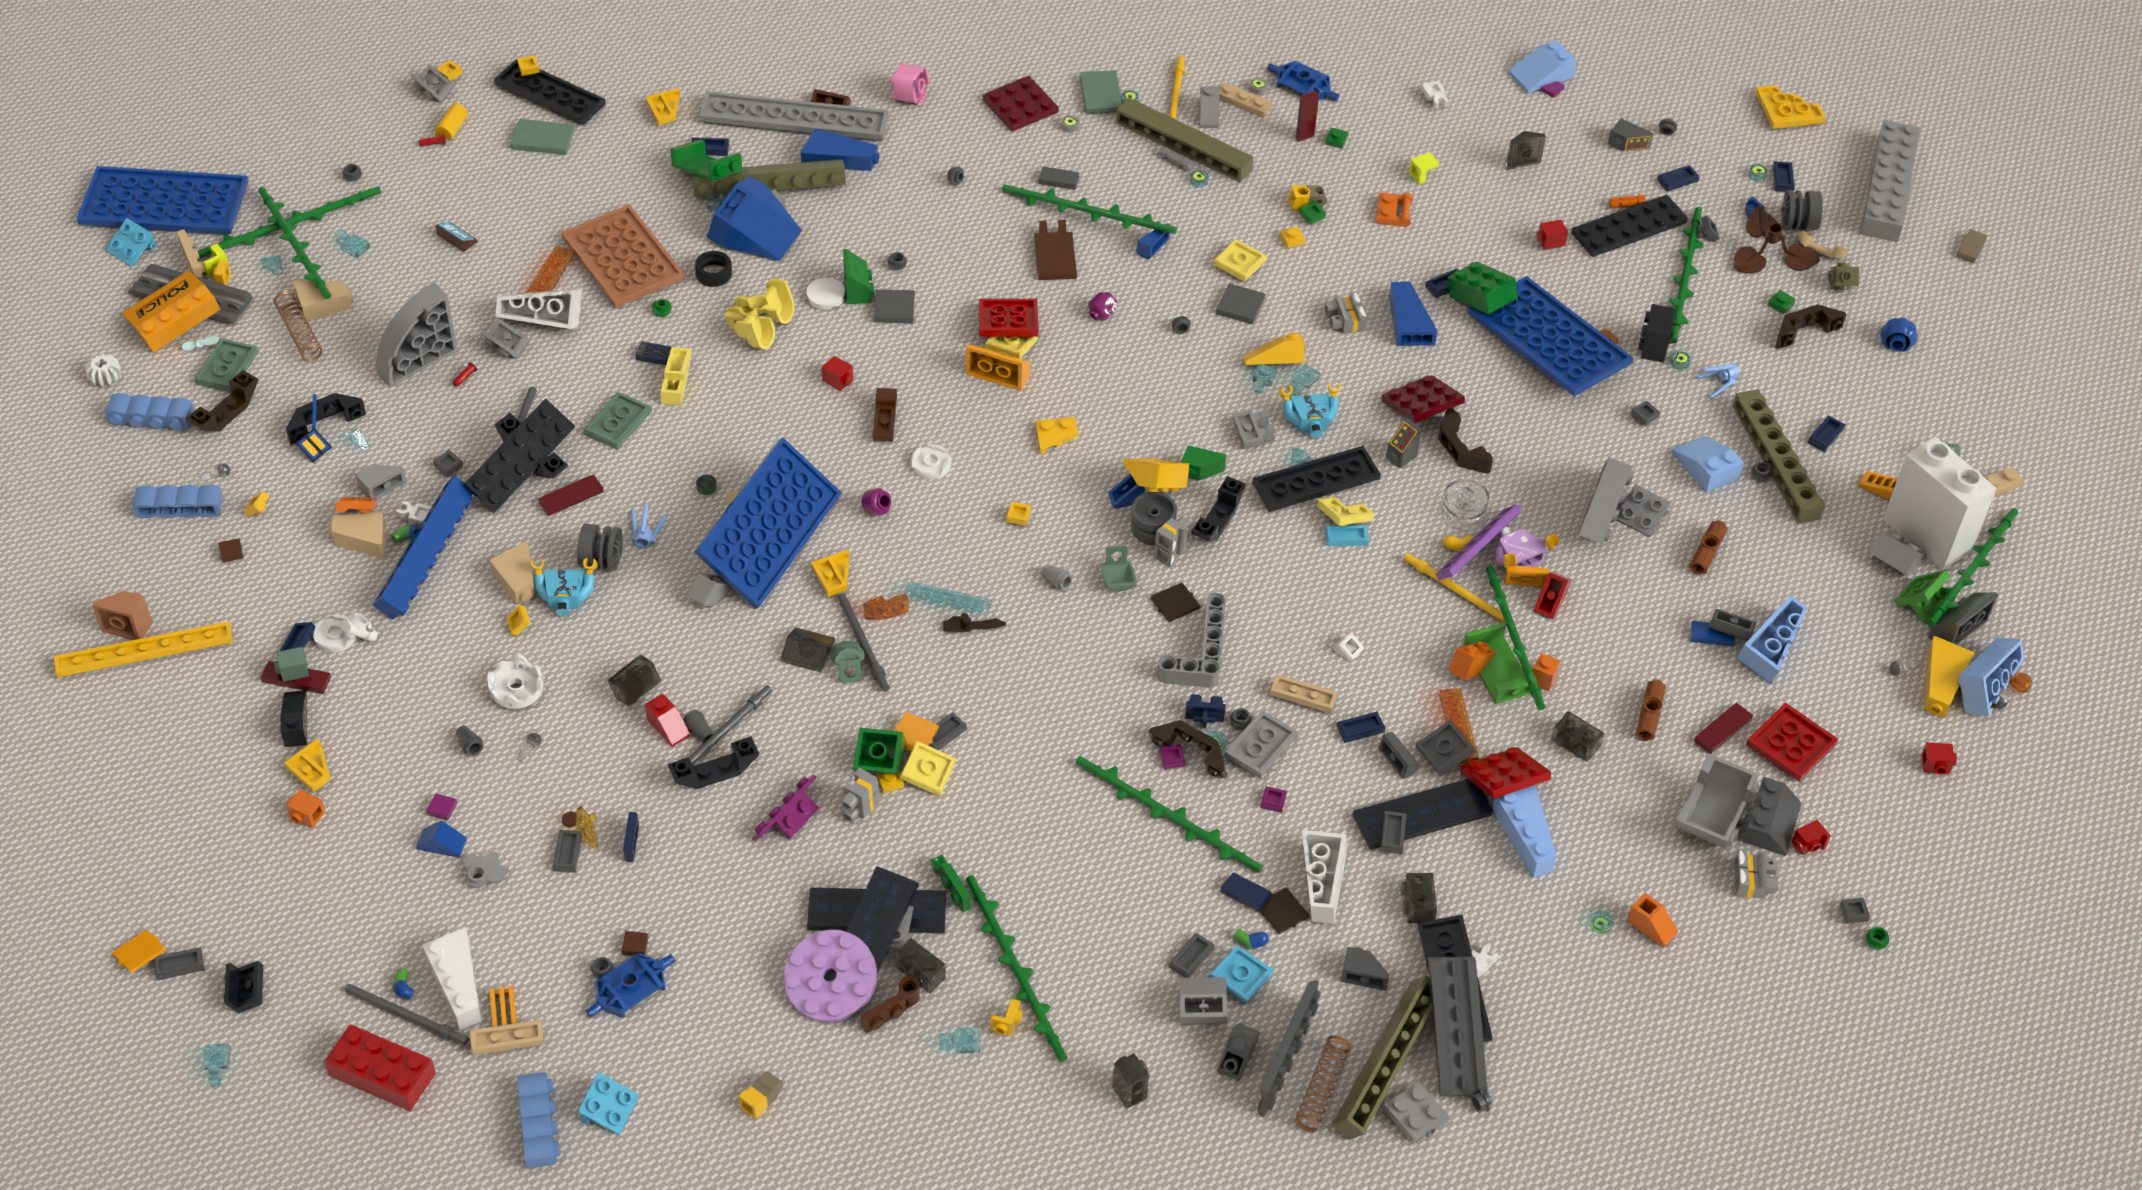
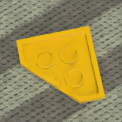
(1788, 110)

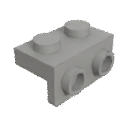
(434, 83)
(506, 338)

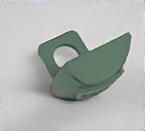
(1118, 574)
(848, 652)

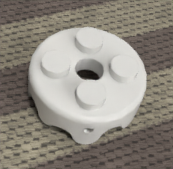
(513, 672)

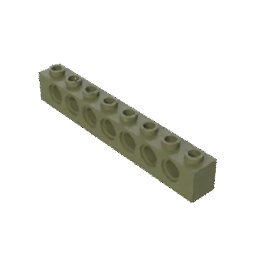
(1777, 452)

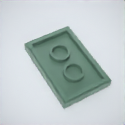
(1100, 91)
(542, 136)
(225, 363)
(617, 420)

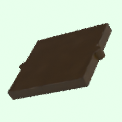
(1175, 602)
(1283, 911)

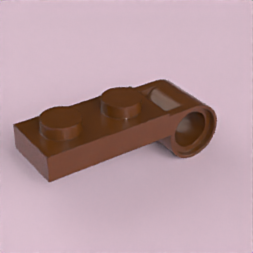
(885, 414)
(892, 1007)

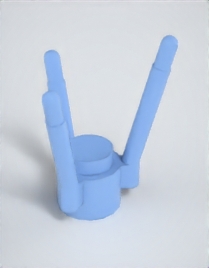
(1726, 373)
(643, 536)

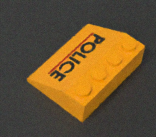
(171, 311)

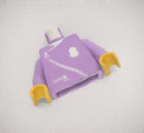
(1522, 548)

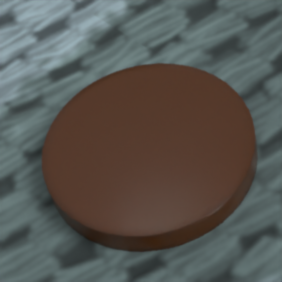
(569, 819)

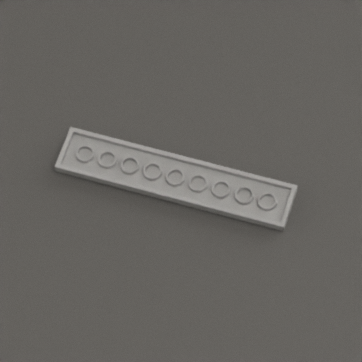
(793, 115)

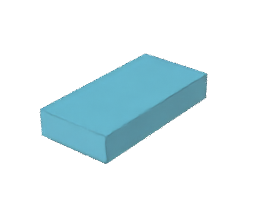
(1347, 535)

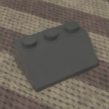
(1962, 622)
(1773, 817)

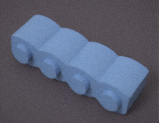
(145, 411)
(177, 501)
(537, 1121)

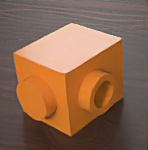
(1546, 671)
(305, 809)

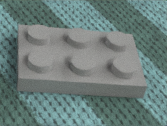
(1261, 744)

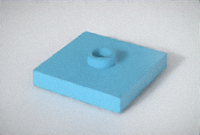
(1243, 974)

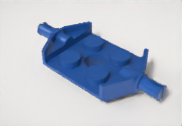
(1292, 77)
(618, 997)

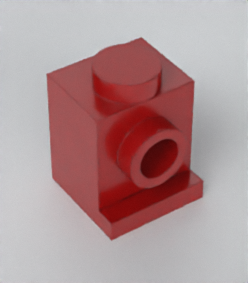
(1810, 838)

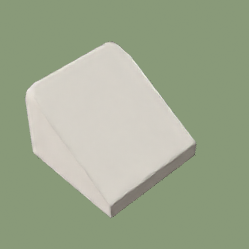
(1348, 647)

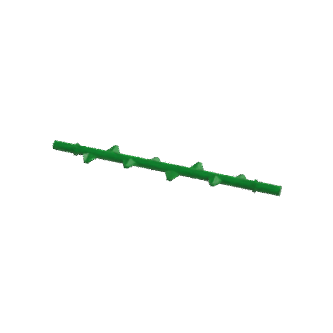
(1095, 212)
(296, 217)
(298, 246)
(1683, 279)
(1978, 561)
(1519, 647)
(1176, 816)
(1021, 973)

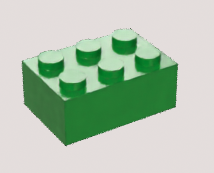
(1482, 287)

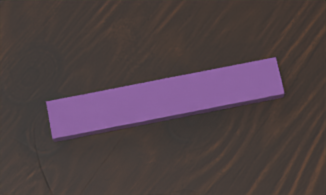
(1478, 542)

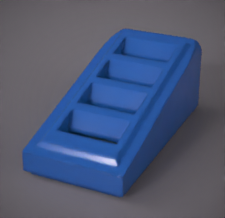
(1151, 243)

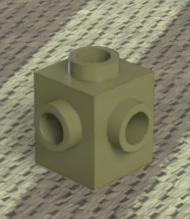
(1843, 276)

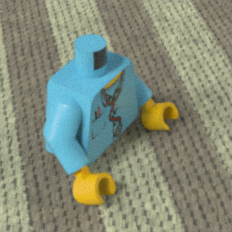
(1311, 412)
(564, 587)

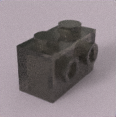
(634, 680)
(1577, 736)
(1419, 897)
(918, 962)
(1130, 1080)

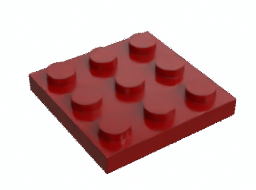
(1008, 318)
(1792, 742)
(1505, 772)

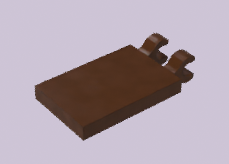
(1055, 253)

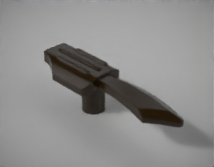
(964, 624)

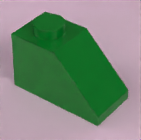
(1203, 462)

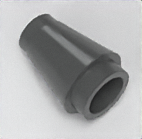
(697, 725)
(469, 741)

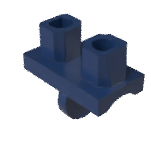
(1205, 711)

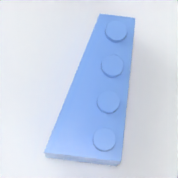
(1770, 644)
(1990, 674)
(1527, 829)

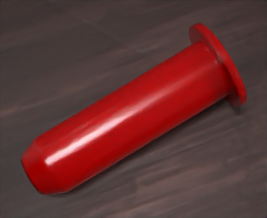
(432, 140)
(465, 374)

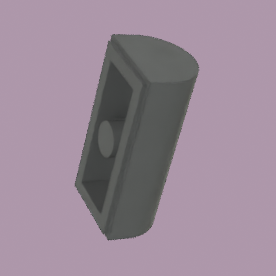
(1732, 624)
(1398, 755)

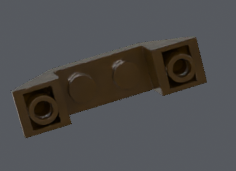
(1826, 317)
(242, 390)
(1475, 459)
(1167, 733)

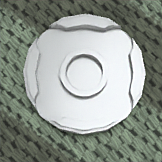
(825, 293)
(931, 461)
(330, 635)

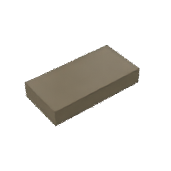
(1972, 245)

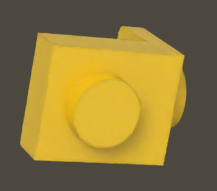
(1007, 1025)

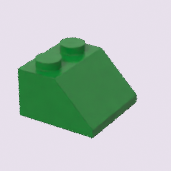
(857, 279)
(879, 750)

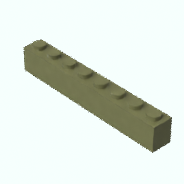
(1184, 140)
(778, 177)
(1385, 1060)

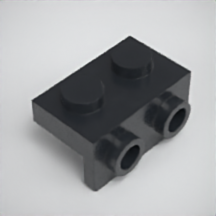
(243, 986)

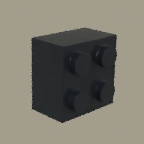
(1656, 333)

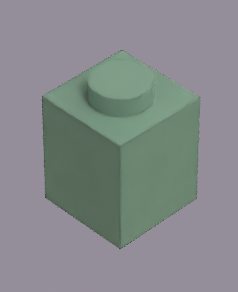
(291, 664)

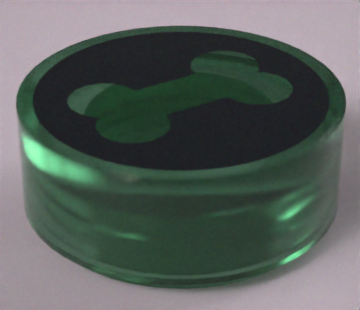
(706, 484)

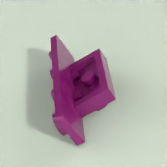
(792, 814)

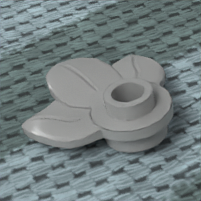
(486, 868)

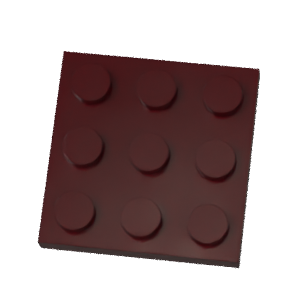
(1020, 103)
(1423, 398)

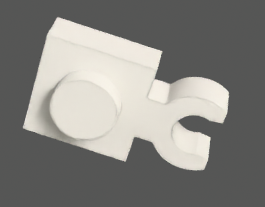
(1435, 92)
(414, 514)
(1483, 959)

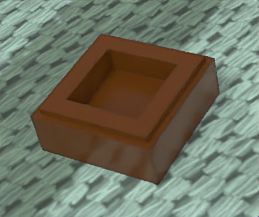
(231, 550)
(634, 943)

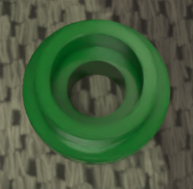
(661, 307)
(1879, 933)

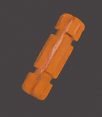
(1626, 201)

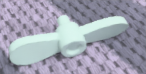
(189, 345)

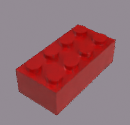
(380, 1067)

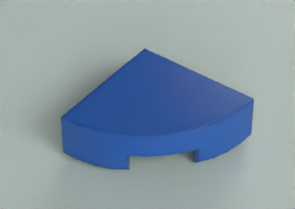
(1751, 205)

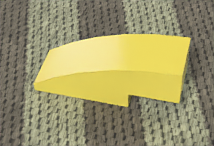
(676, 376)

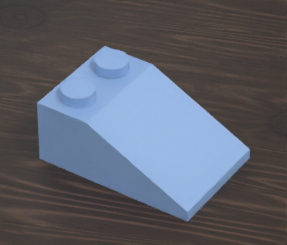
(1543, 66)
(1709, 462)

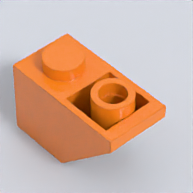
(1471, 660)
(1652, 920)

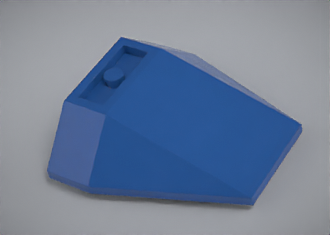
(753, 222)

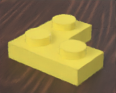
(1344, 514)

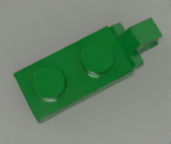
(951, 881)

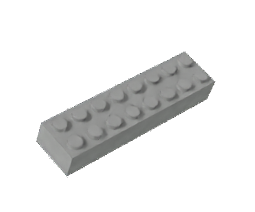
(1890, 181)

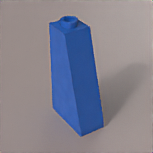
(831, 146)
(1409, 317)

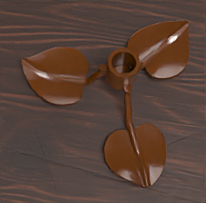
(1763, 224)

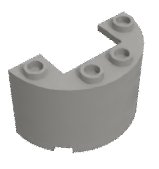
(1718, 801)

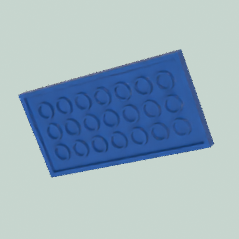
(163, 199)
(1554, 338)
(768, 523)

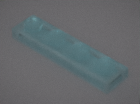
(956, 598)

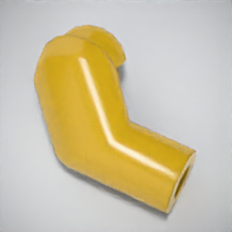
(1455, 543)

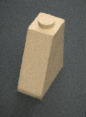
(314, 304)
(360, 532)
(515, 573)

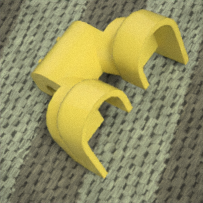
(758, 329)

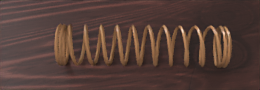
(291, 304)
(1301, 1125)

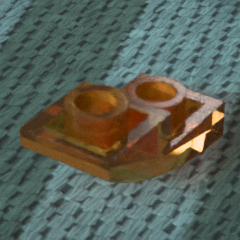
(880, 609)

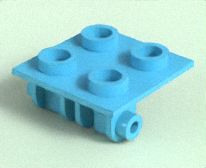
(130, 242)
(607, 1103)

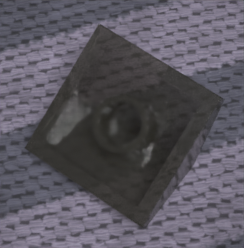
(1525, 150)
(807, 649)

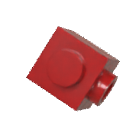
(1552, 234)
(837, 373)
(1938, 758)

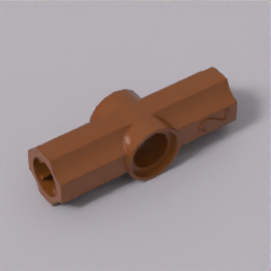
(1708, 547)
(1650, 710)

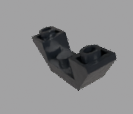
(327, 406)
(549, 467)
(1222, 511)
(716, 770)

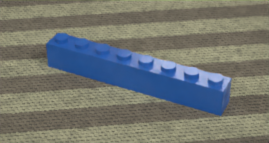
(423, 549)

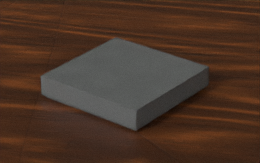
(1240, 303)
(894, 306)
(1445, 748)

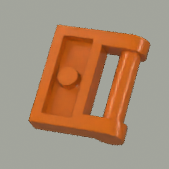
(1388, 206)
(362, 504)

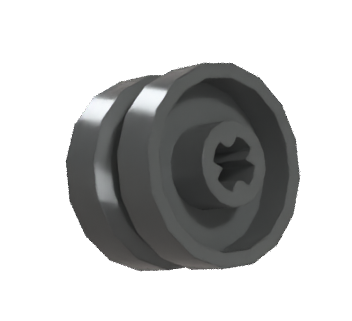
(1150, 513)

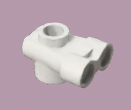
(360, 627)

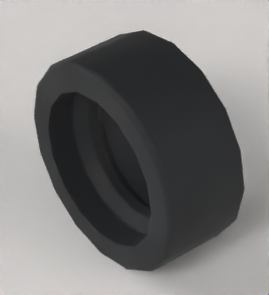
(713, 258)

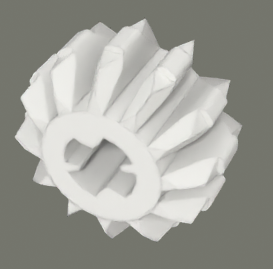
(102, 369)

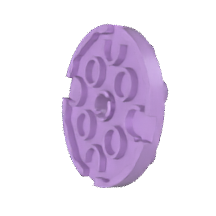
(830, 999)

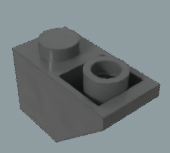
(1238, 1051)

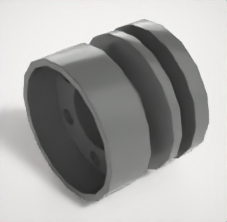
(1799, 209)
(604, 547)

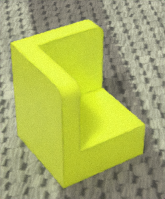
(1420, 166)
(218, 254)

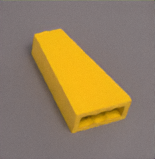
(1944, 666)

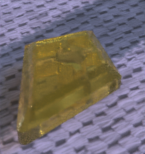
(586, 826)

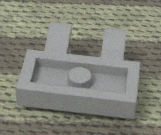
(1248, 430)

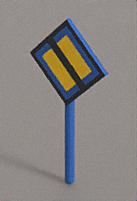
(313, 443)

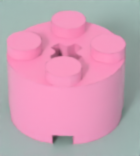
(910, 83)

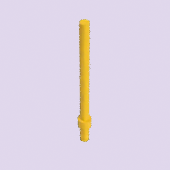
(1179, 72)
(1424, 568)

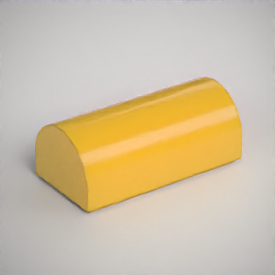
(451, 121)

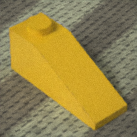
(1281, 350)

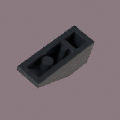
(294, 718)

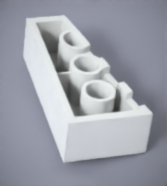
(549, 308)
(1324, 866)
(454, 973)

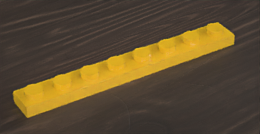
(143, 649)

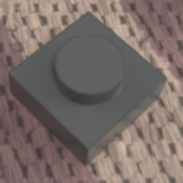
(1709, 228)
(1645, 413)
(447, 462)
(1855, 910)

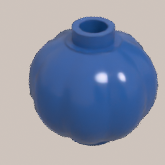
(1902, 334)

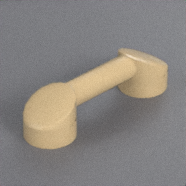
(1806, 239)

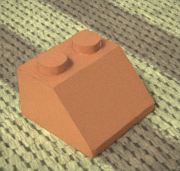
(123, 615)

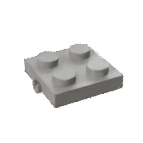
(1416, 1113)

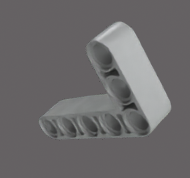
(1204, 670)

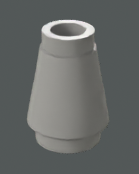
(1058, 577)

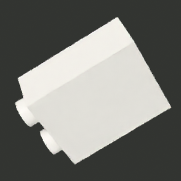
(1939, 503)

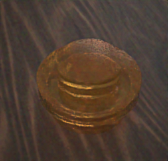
(2021, 682)

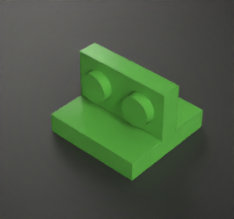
(1924, 594)

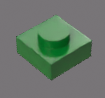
(1336, 138)
(1312, 212)
(1781, 302)

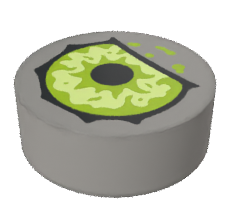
(1258, 85)
(1070, 123)

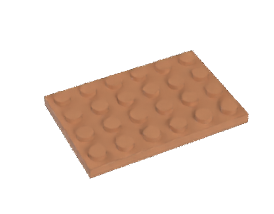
(623, 256)

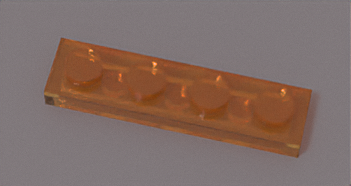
(552, 270)
(1455, 710)

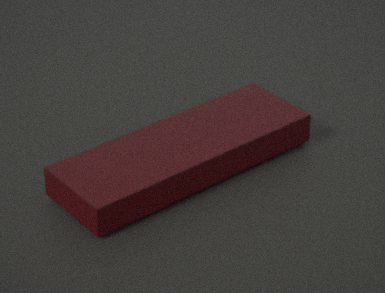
(1307, 116)
(570, 495)
(316, 682)
(1723, 728)

